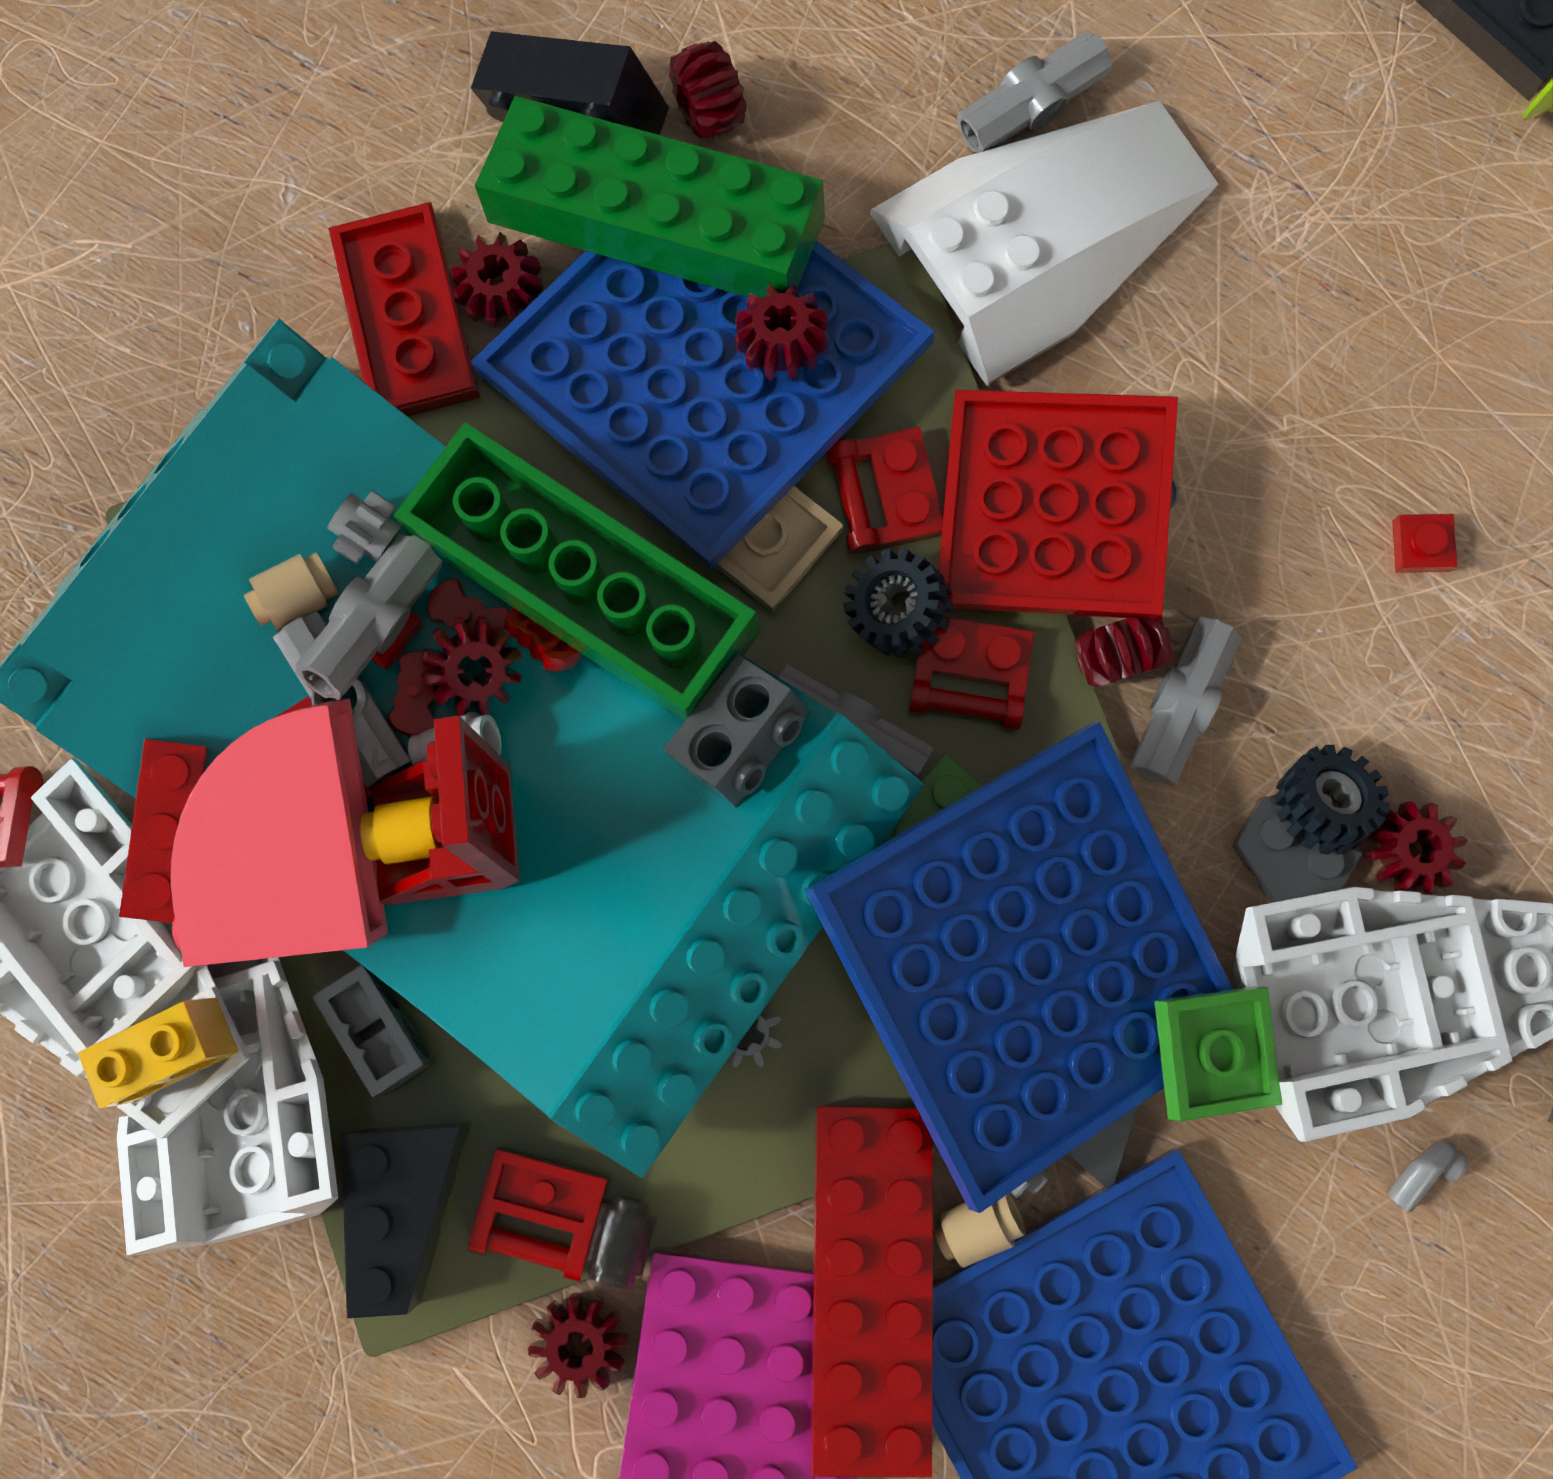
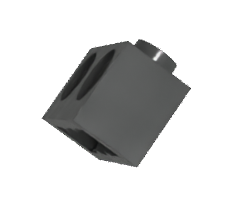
(725, 723)
(373, 1031)

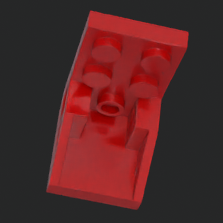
(470, 820)

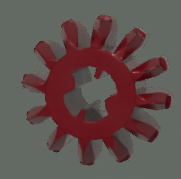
(707, 89)
(492, 261)
(781, 332)
(1123, 650)
(468, 686)
(1438, 847)
(597, 1357)

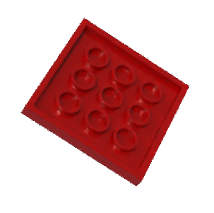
(1058, 502)

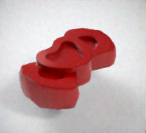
(450, 601)
(542, 644)
(412, 702)

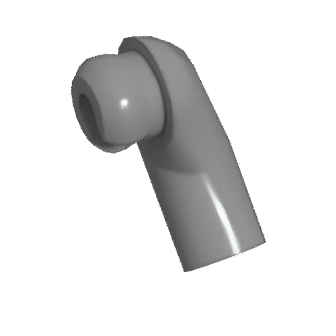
(1424, 1171)

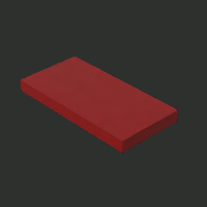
(404, 310)

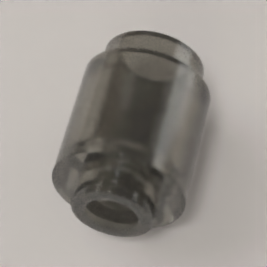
(620, 1242)

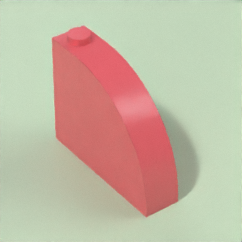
(275, 847)

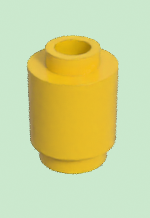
(399, 831)

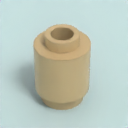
(290, 591)
(977, 1236)

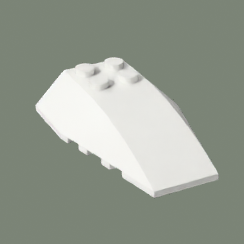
(1046, 227)
(76, 966)
(1394, 998)
(251, 1150)

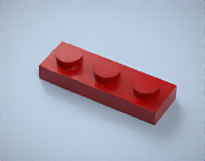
(163, 788)

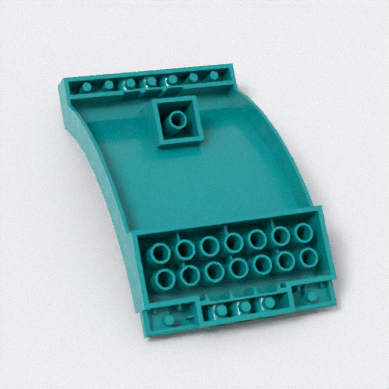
(642, 898)

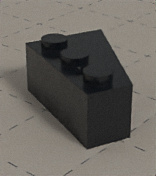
(570, 75)
(394, 1211)

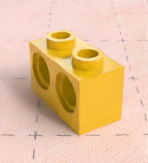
(157, 1052)

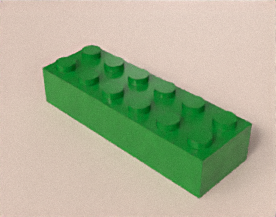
(650, 200)
(577, 572)

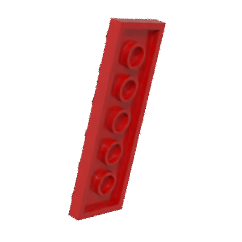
(872, 1294)

